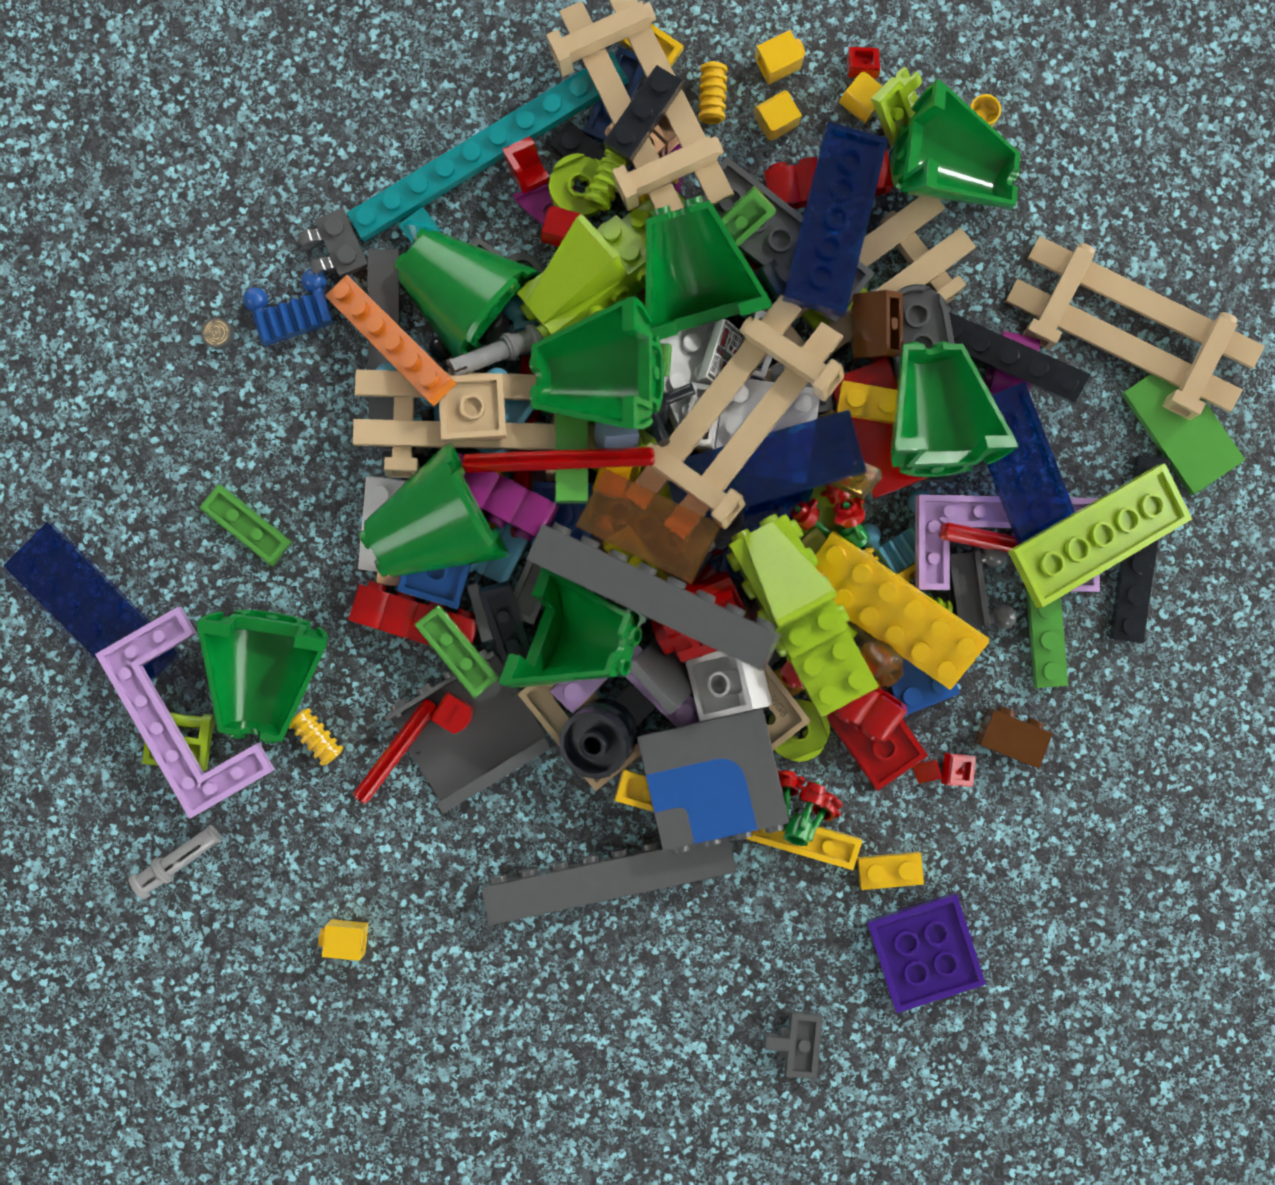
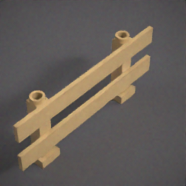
(651, 173)
(925, 265)
(802, 366)
(1192, 379)
(405, 433)

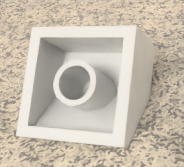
(726, 686)

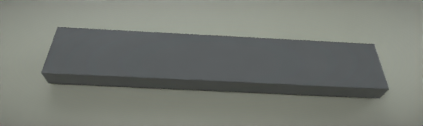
(385, 292)

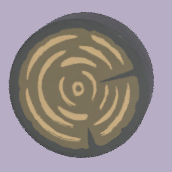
(217, 333)

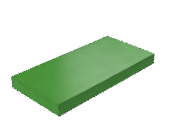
(1196, 447)

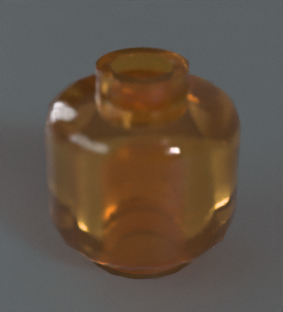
(883, 662)

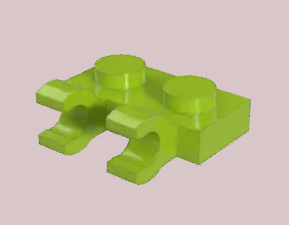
(895, 102)

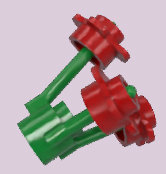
(848, 515)
(823, 804)

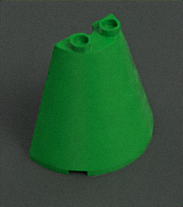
(953, 153)
(695, 270)
(459, 286)
(601, 368)
(945, 414)
(431, 523)
(575, 639)
(258, 669)

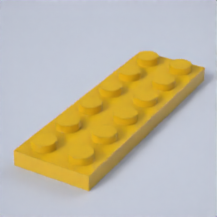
(899, 612)

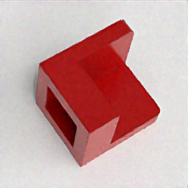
(525, 165)

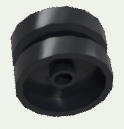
(598, 738)

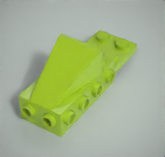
(589, 271)
(802, 607)

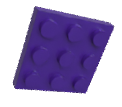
(926, 952)

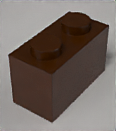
(877, 324)
(1013, 737)

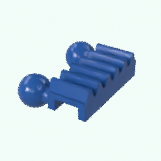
(290, 318)

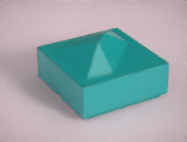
(416, 222)

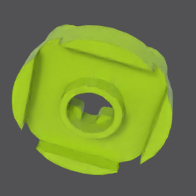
(562, 181)
(813, 737)

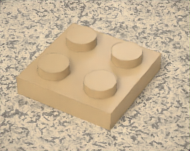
(474, 409)

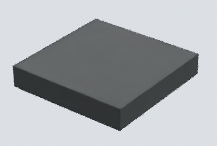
(662, 676)

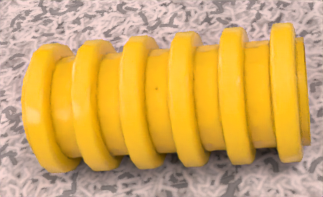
(712, 92)
(315, 737)

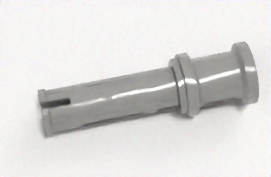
(508, 347)
(160, 869)

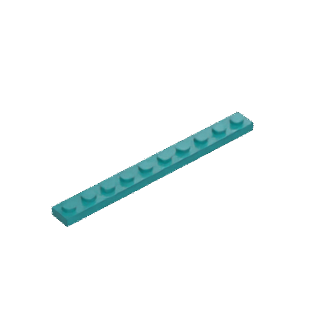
(476, 153)

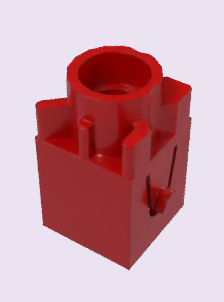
(686, 647)

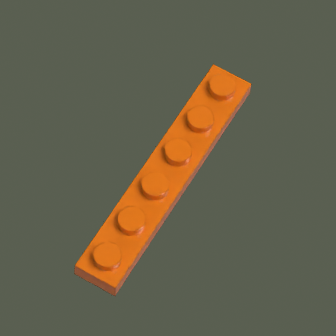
(391, 340)

